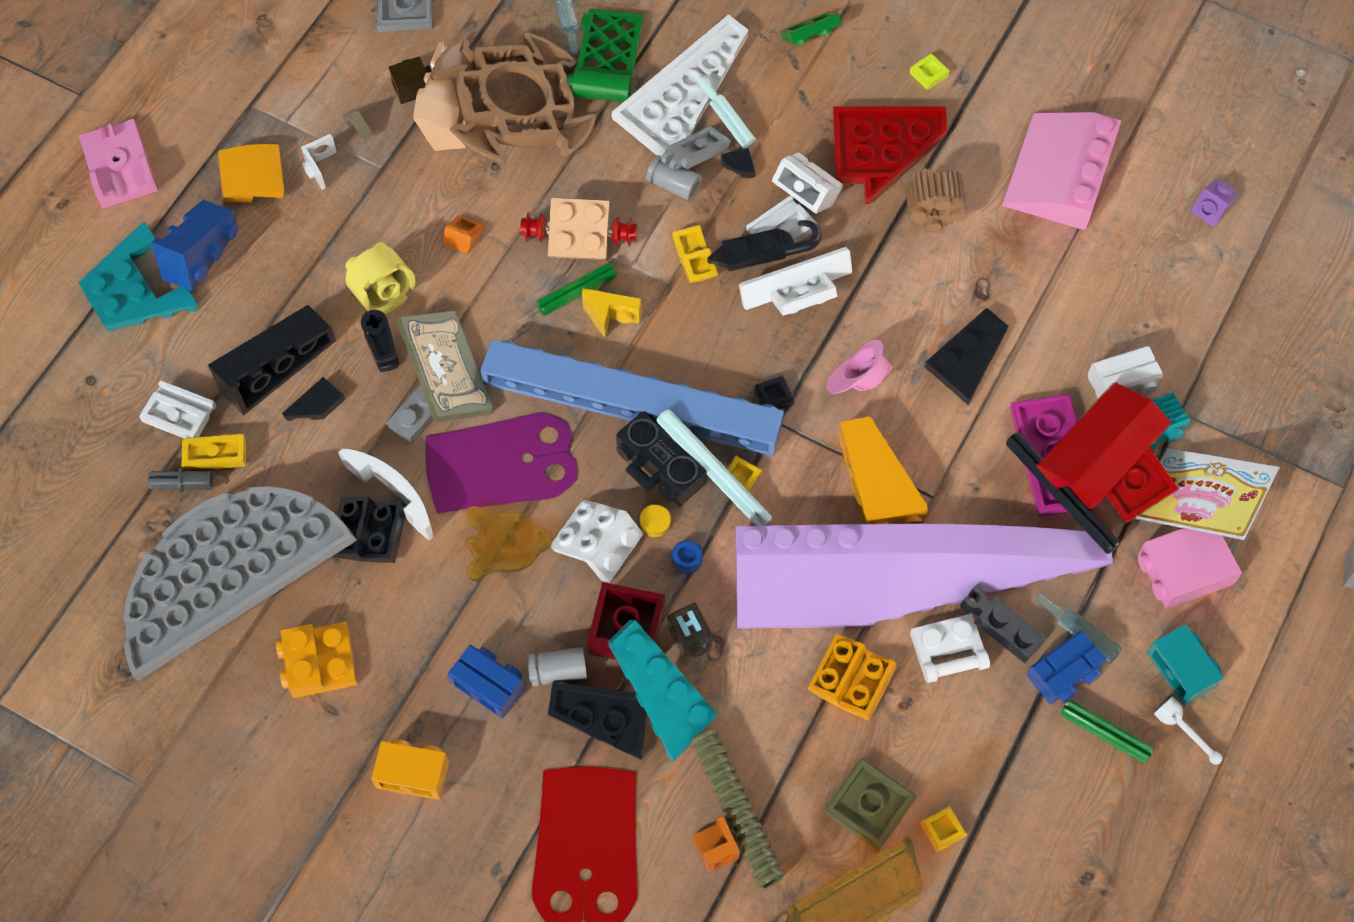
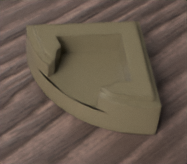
(355, 119)

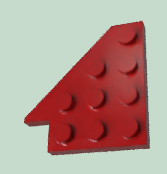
(883, 142)

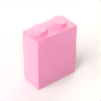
(1187, 565)

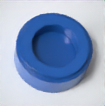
(687, 557)

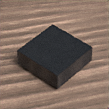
(774, 393)

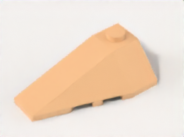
(439, 108)

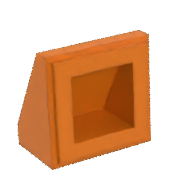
(462, 234)

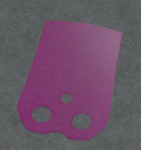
(486, 464)

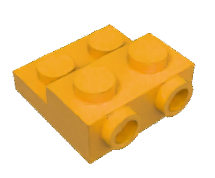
(316, 659)

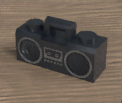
(662, 457)

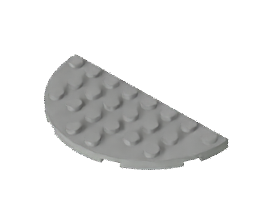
(221, 565)

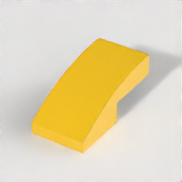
(694, 254)

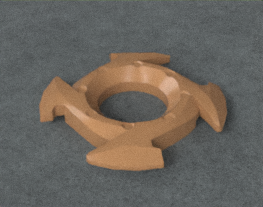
(490, 125)

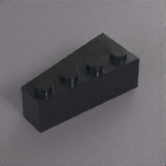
(271, 358)

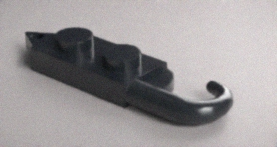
(763, 247)

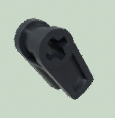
(379, 340)

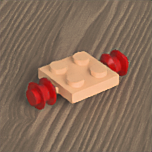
(578, 229)

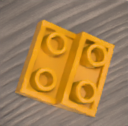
(250, 172)
(852, 677)

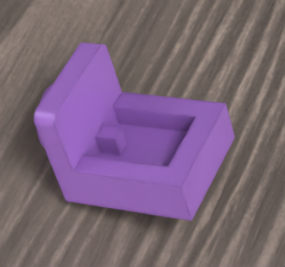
(1214, 201)

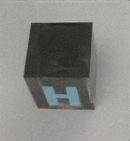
(690, 631)

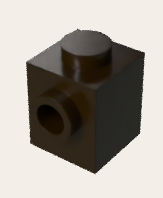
(408, 78)

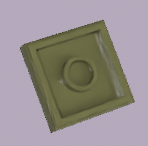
(870, 804)

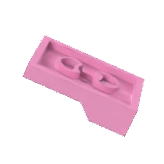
(122, 179)

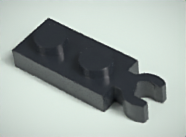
(1003, 625)

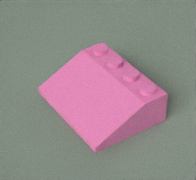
(1062, 166)

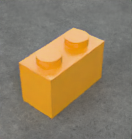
(410, 769)

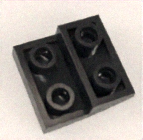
(374, 526)

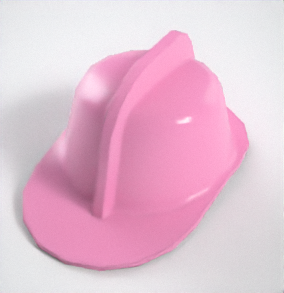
(862, 370)

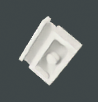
(785, 217)
(177, 411)

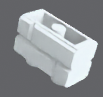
(807, 183)
(1131, 369)

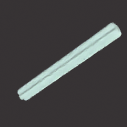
(714, 468)

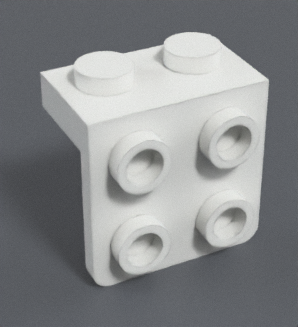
(599, 537)

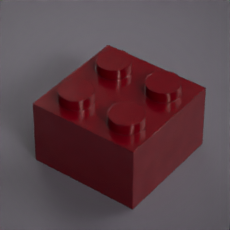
(616, 607)

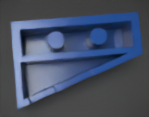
(195, 244)

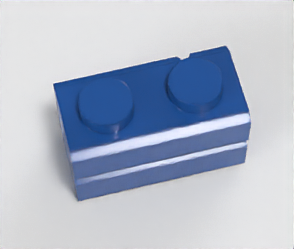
(1066, 668)
(487, 680)

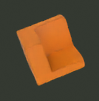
(716, 845)

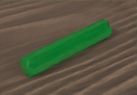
(574, 289)
(1107, 731)

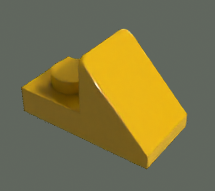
(606, 306)

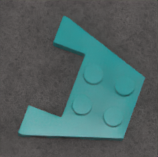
(121, 292)

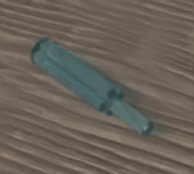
(568, 23)
(1074, 623)

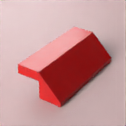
(1104, 444)

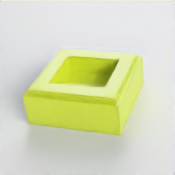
(929, 71)

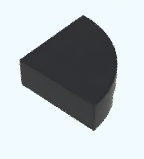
(739, 162)

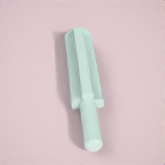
(728, 115)

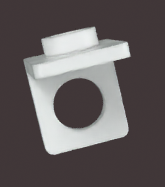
(311, 158)

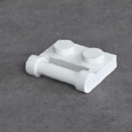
(946, 639)

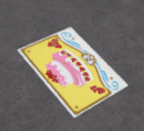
(1213, 493)

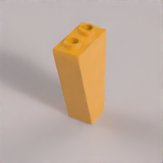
(877, 478)

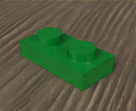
(820, 25)

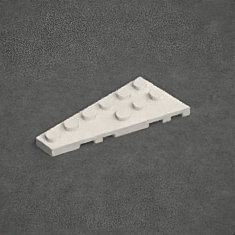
(673, 99)

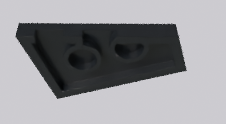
(968, 354)
(601, 713)

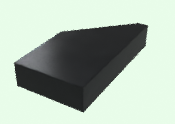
(315, 402)

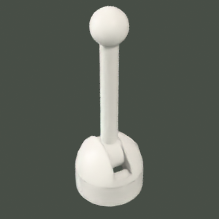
(1172, 713)

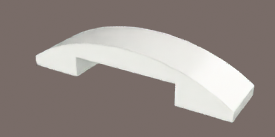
(367, 466)

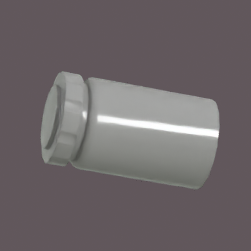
(678, 182)
(557, 666)

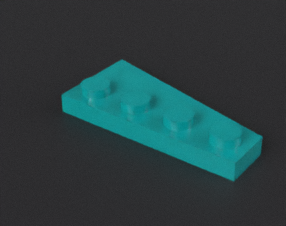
(664, 692)

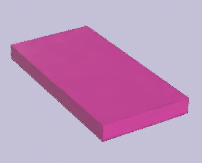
(1043, 425)

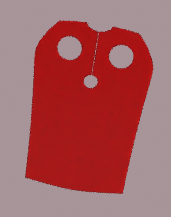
(590, 826)

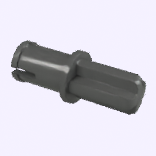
(180, 480)

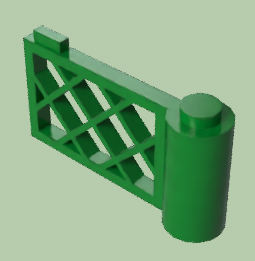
(603, 80)

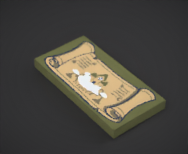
(445, 366)

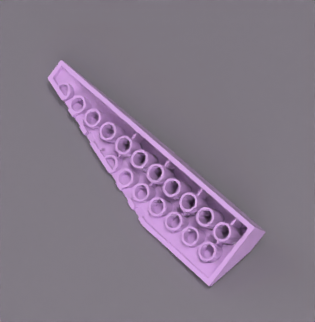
(889, 570)

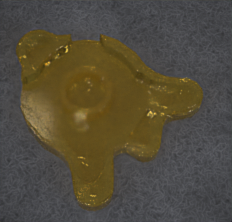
(504, 542)

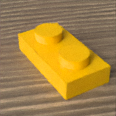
(213, 452)

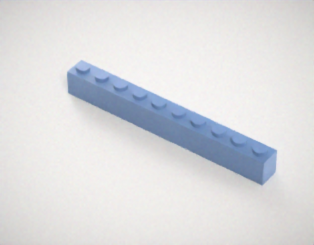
(627, 395)

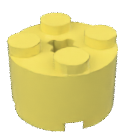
(379, 278)

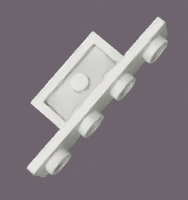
(798, 284)

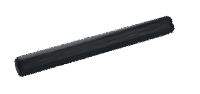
(1065, 496)

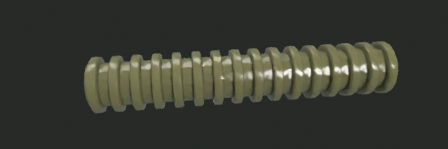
(737, 808)

